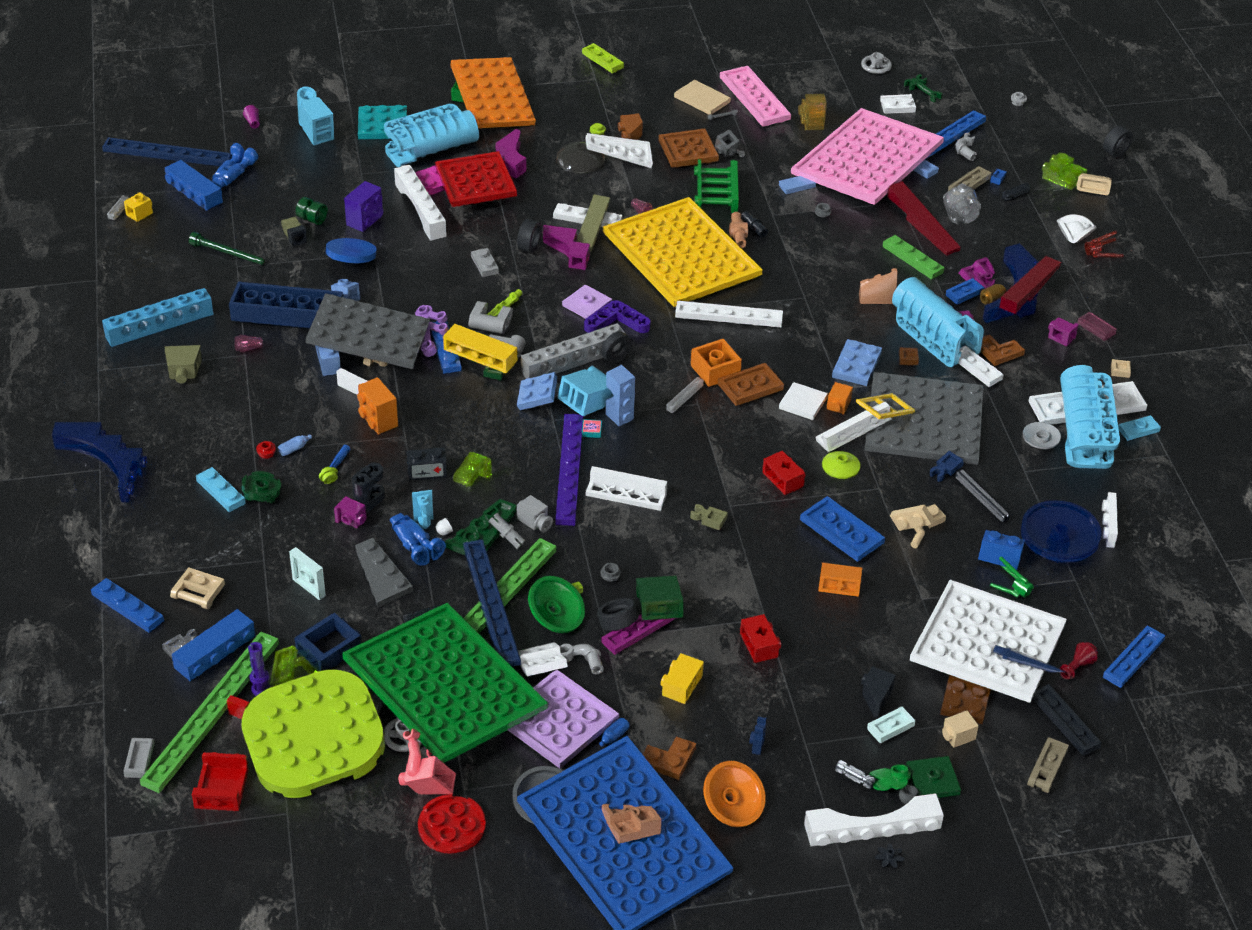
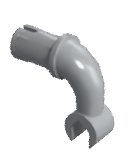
(962, 149)
(590, 653)

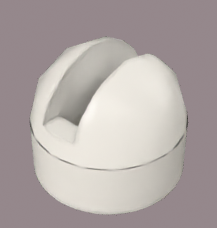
(443, 527)

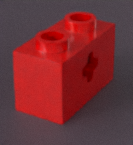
(783, 472)
(760, 638)

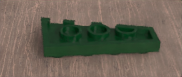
(481, 529)

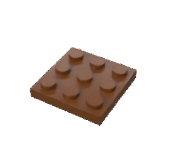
(687, 147)

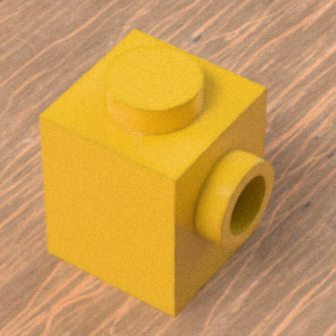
(138, 207)

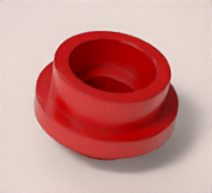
(266, 449)

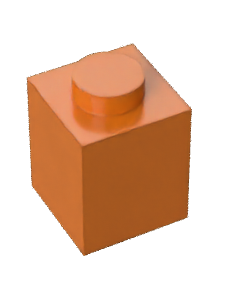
(839, 398)

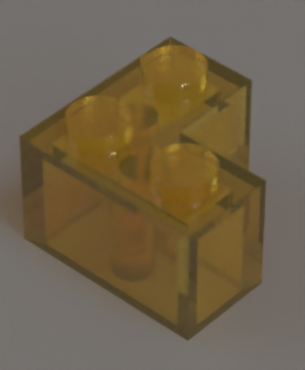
(813, 111)

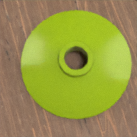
(841, 464)

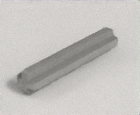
(684, 395)

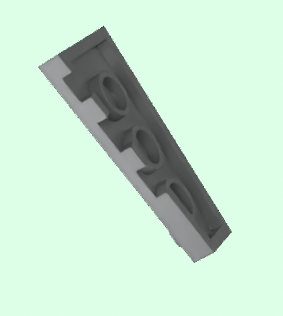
(383, 576)

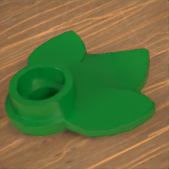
(895, 778)

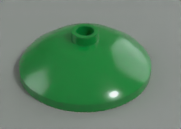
(556, 604)

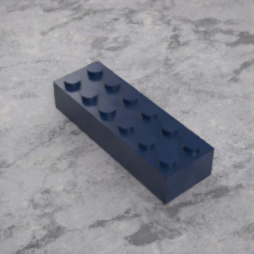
(276, 304)

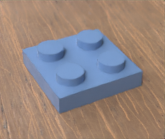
(537, 391)

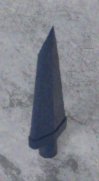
(1019, 657)

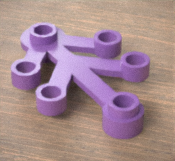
(426, 311)

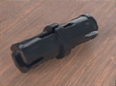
(754, 224)

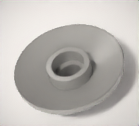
(1041, 435)

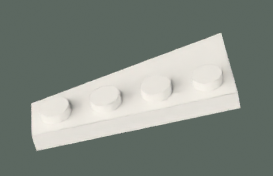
(625, 149)

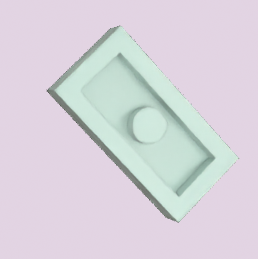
(891, 724)

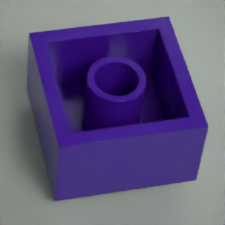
(363, 206)

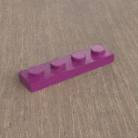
(621, 639)

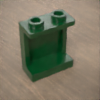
(659, 597)

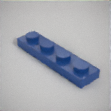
(449, 361)
(127, 605)
(1133, 656)

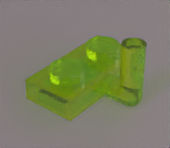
(472, 468)
(285, 664)

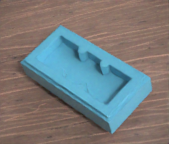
(1139, 428)

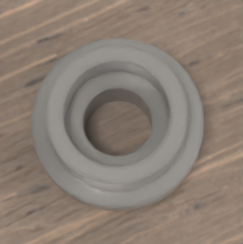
(1018, 98)

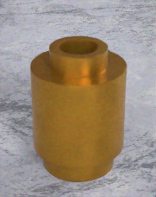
(992, 293)

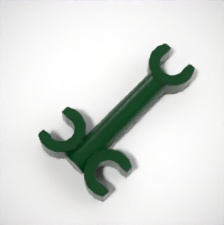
(920, 83)

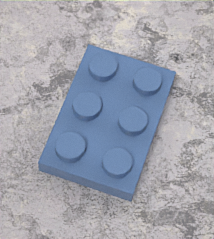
(857, 362)

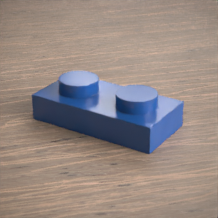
(964, 291)

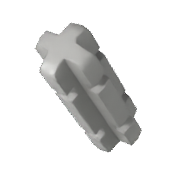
(117, 209)

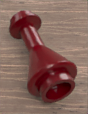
(1084, 654)

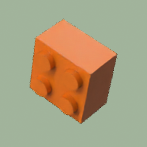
(715, 361)
(377, 405)

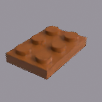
(750, 384)

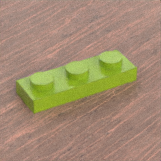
(603, 58)

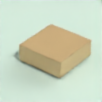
(1120, 368)

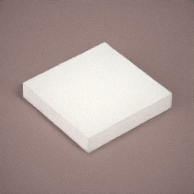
(803, 401)

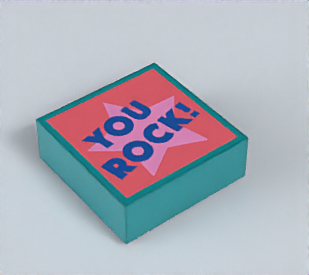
(591, 428)

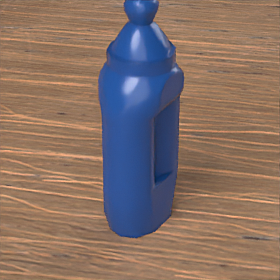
(614, 731)

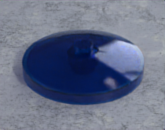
(1061, 531)

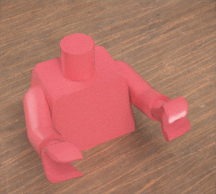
(425, 774)

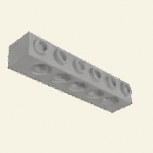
(567, 353)

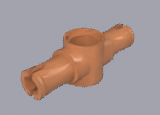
(738, 229)

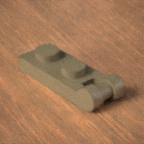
(1048, 764)

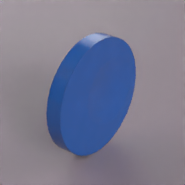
(351, 250)

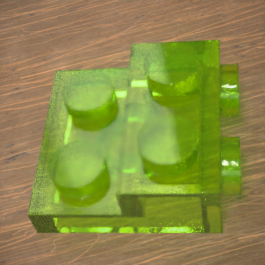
(1062, 170)

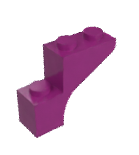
(509, 151)
(565, 241)

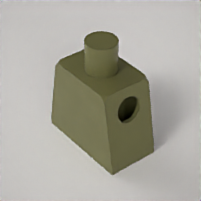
(183, 362)

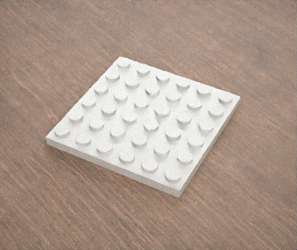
(970, 624)

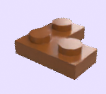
(1000, 353)
(671, 762)

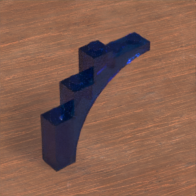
(1019, 263)
(109, 449)

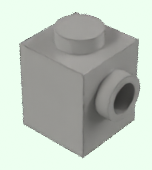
(529, 509)

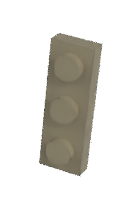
(973, 178)

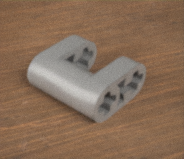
(481, 321)

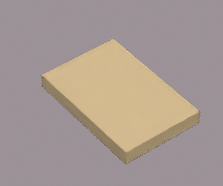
(702, 97)

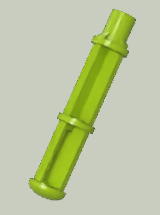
(513, 297)

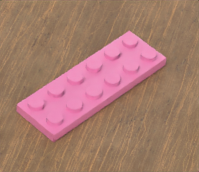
(755, 96)

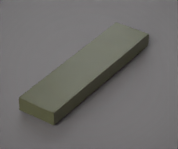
(593, 220)

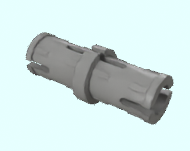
(506, 530)

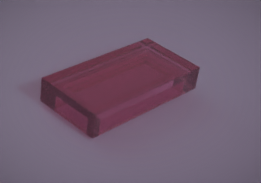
(1096, 326)

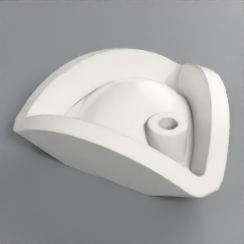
(1075, 227)

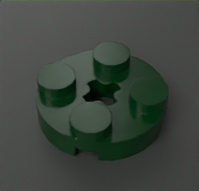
(252, 487)

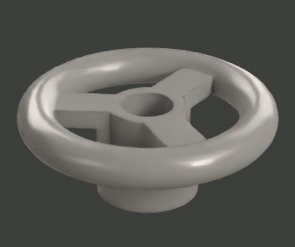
(877, 61)
(400, 728)

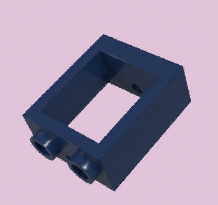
(330, 659)

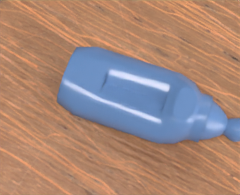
(293, 445)

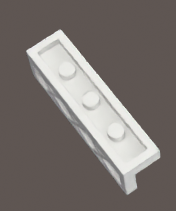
(852, 428)
(628, 485)

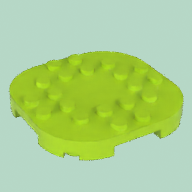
(313, 732)

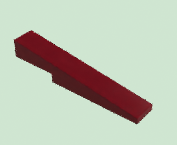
(922, 218)
(1029, 285)

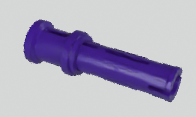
(259, 675)

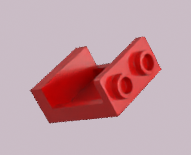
(221, 782)

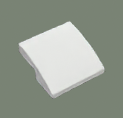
(541, 659)

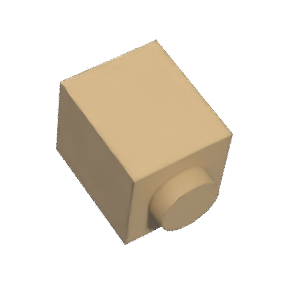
(960, 729)

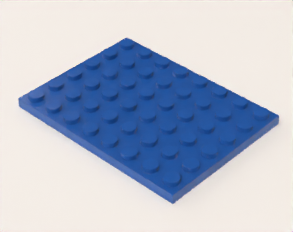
(628, 879)

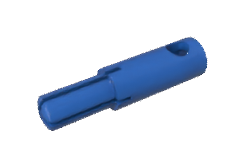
(340, 456)

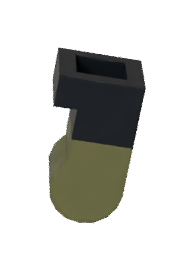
(292, 229)

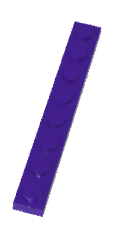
(569, 470)

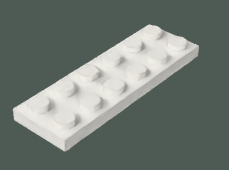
(1050, 406)

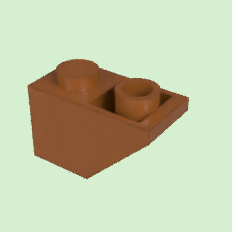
(630, 126)

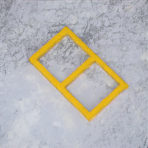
(893, 413)

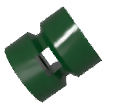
(311, 210)

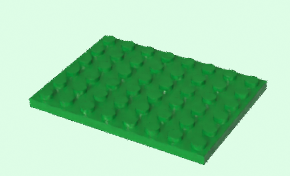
(445, 682)

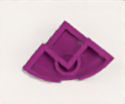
(980, 271)

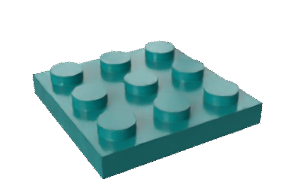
(372, 120)

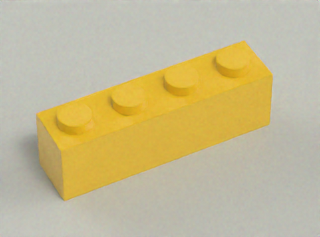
(480, 348)

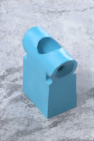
(314, 116)
(585, 390)

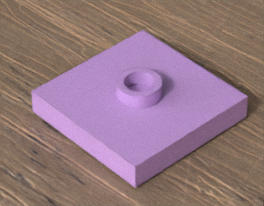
(586, 301)

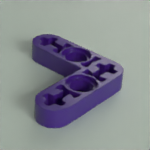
(617, 311)

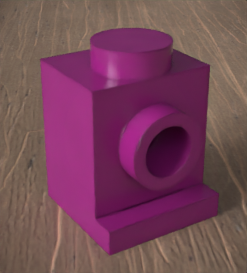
(1062, 331)
(350, 512)

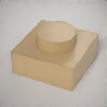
(937, 514)

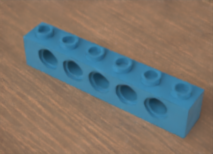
(157, 317)

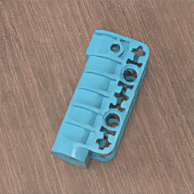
(427, 133)
(935, 322)
(1088, 418)

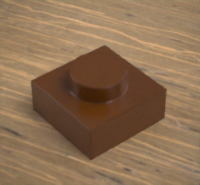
(908, 356)

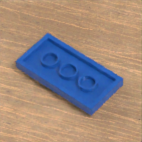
(842, 528)

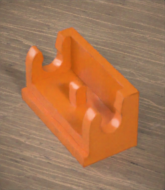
(840, 579)

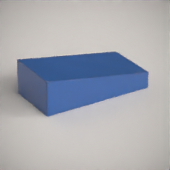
(998, 176)

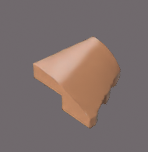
(878, 289)
(632, 822)

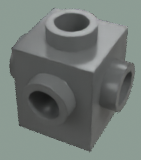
(726, 144)

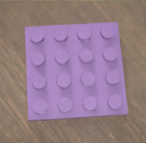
(568, 723)

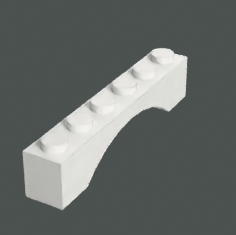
(429, 214)
(829, 826)

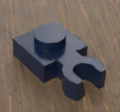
(946, 464)
(758, 736)

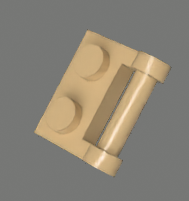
(198, 582)

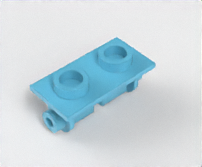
(423, 507)

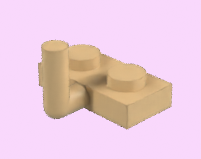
(914, 518)

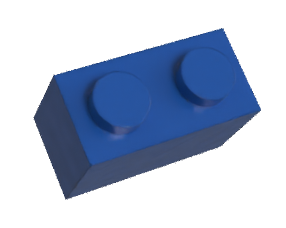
(1000, 545)

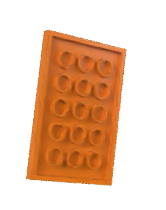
(493, 92)

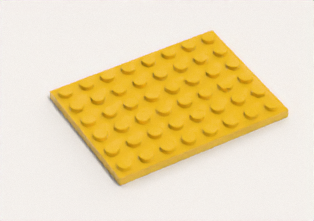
(682, 251)

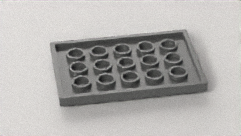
(368, 331)

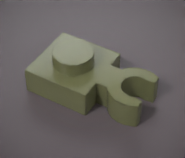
(712, 517)

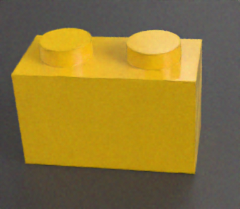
(682, 678)

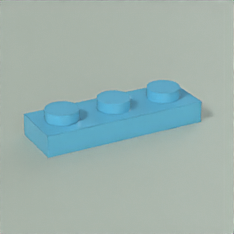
(220, 489)

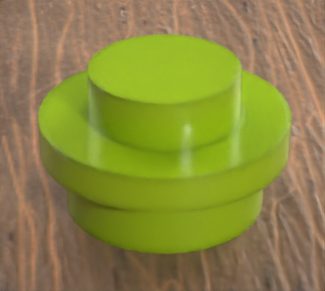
(598, 129)
(328, 475)

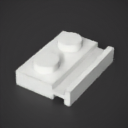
(898, 104)

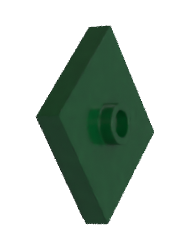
(934, 777)

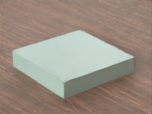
(307, 573)

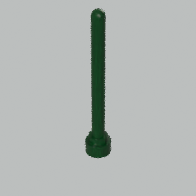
(197, 239)

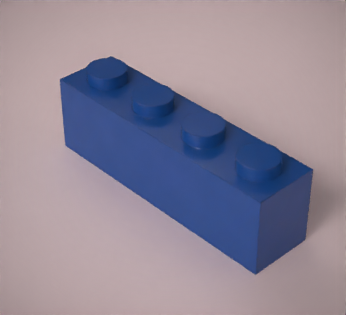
(193, 185)
(213, 645)

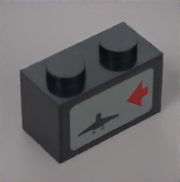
(426, 463)

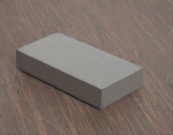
(138, 757)

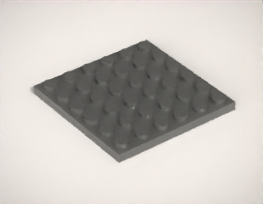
(943, 420)

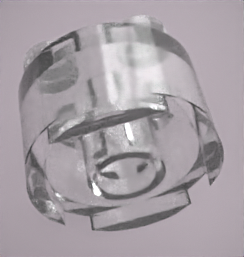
(962, 204)

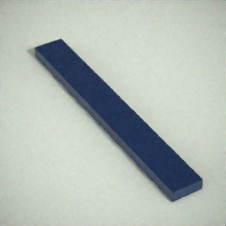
(166, 152)
(491, 602)

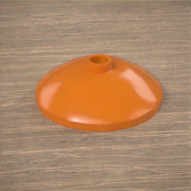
(741, 787)

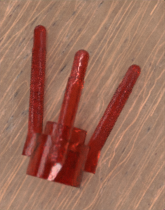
(1095, 245)

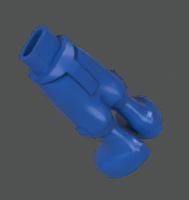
(236, 166)
(417, 540)

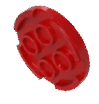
(451, 824)

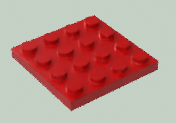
(475, 179)

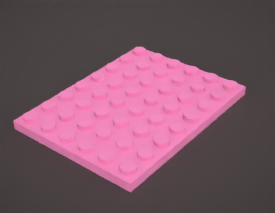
(867, 155)

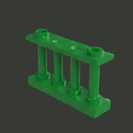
(731, 181)

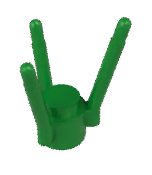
(1020, 585)

